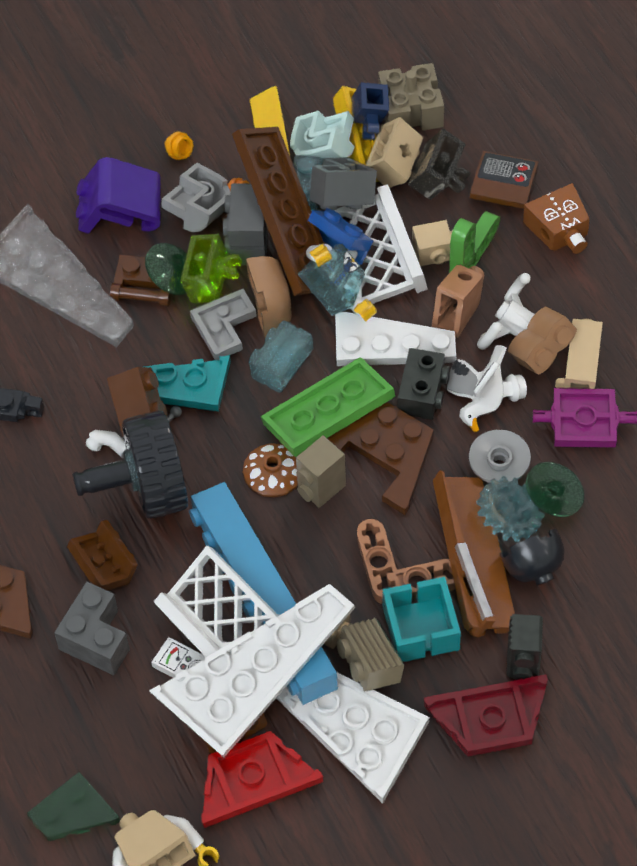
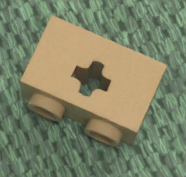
(394, 152)

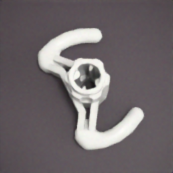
(511, 315)

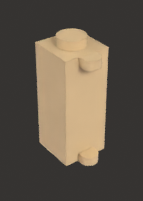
(582, 356)

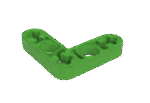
(471, 240)

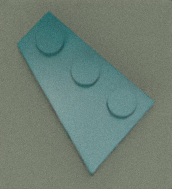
(194, 384)

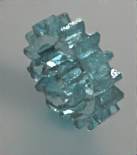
(509, 509)

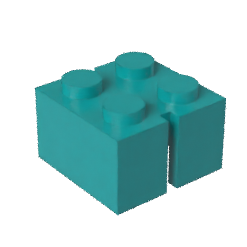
(424, 624)

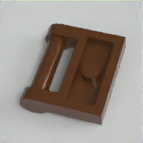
(132, 272)

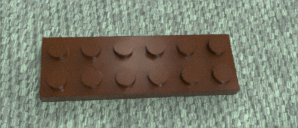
(279, 199)

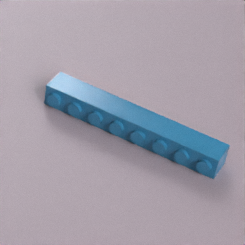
(235, 541)

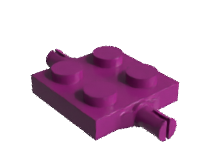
(584, 417)

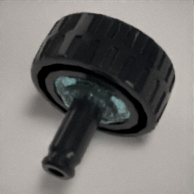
(148, 465)

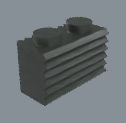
(524, 646)

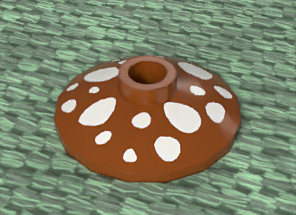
(270, 480)

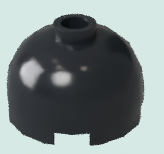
(535, 558)

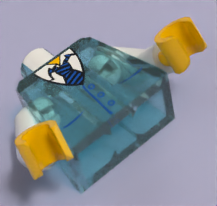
(336, 279)

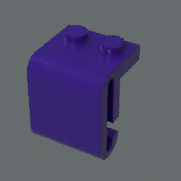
(117, 194)

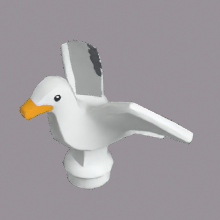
(484, 387)

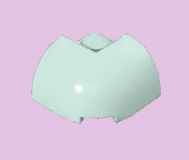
(322, 135)

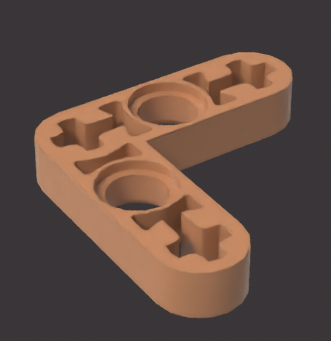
(393, 576)

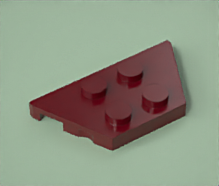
(490, 715)

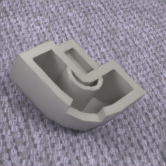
(197, 198)

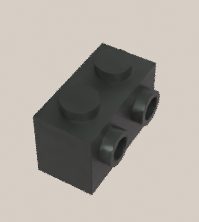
(421, 383)

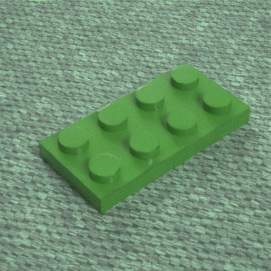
(328, 406)

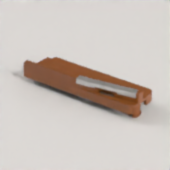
(473, 555)

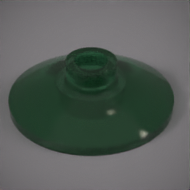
(165, 267)
(555, 489)

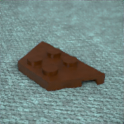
(14, 602)

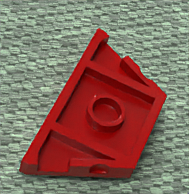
(253, 776)

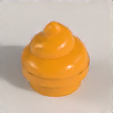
(179, 145)

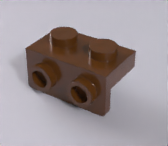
(104, 557)

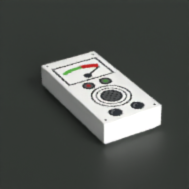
(175, 657)

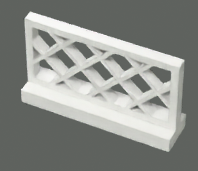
(400, 246)
(191, 620)

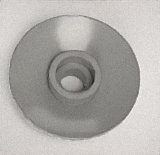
(499, 446)

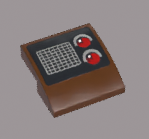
(504, 179)

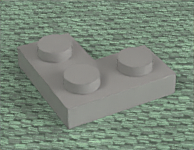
(217, 320)

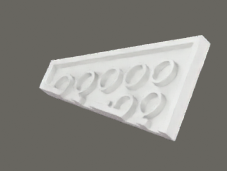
(242, 679)
(362, 731)

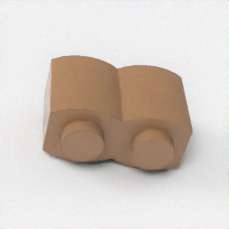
(542, 340)

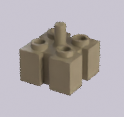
(414, 96)

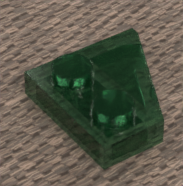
(71, 810)

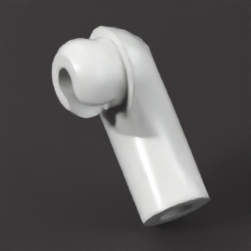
(107, 438)

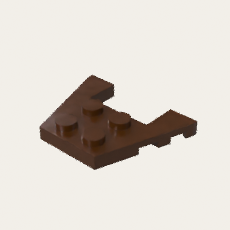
(392, 442)

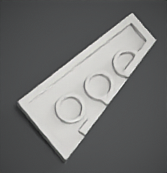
(387, 341)

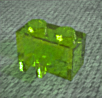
(206, 268)

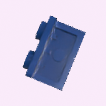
(337, 230)

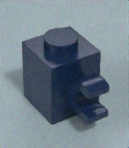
(370, 107)

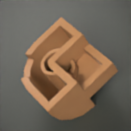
(270, 292)

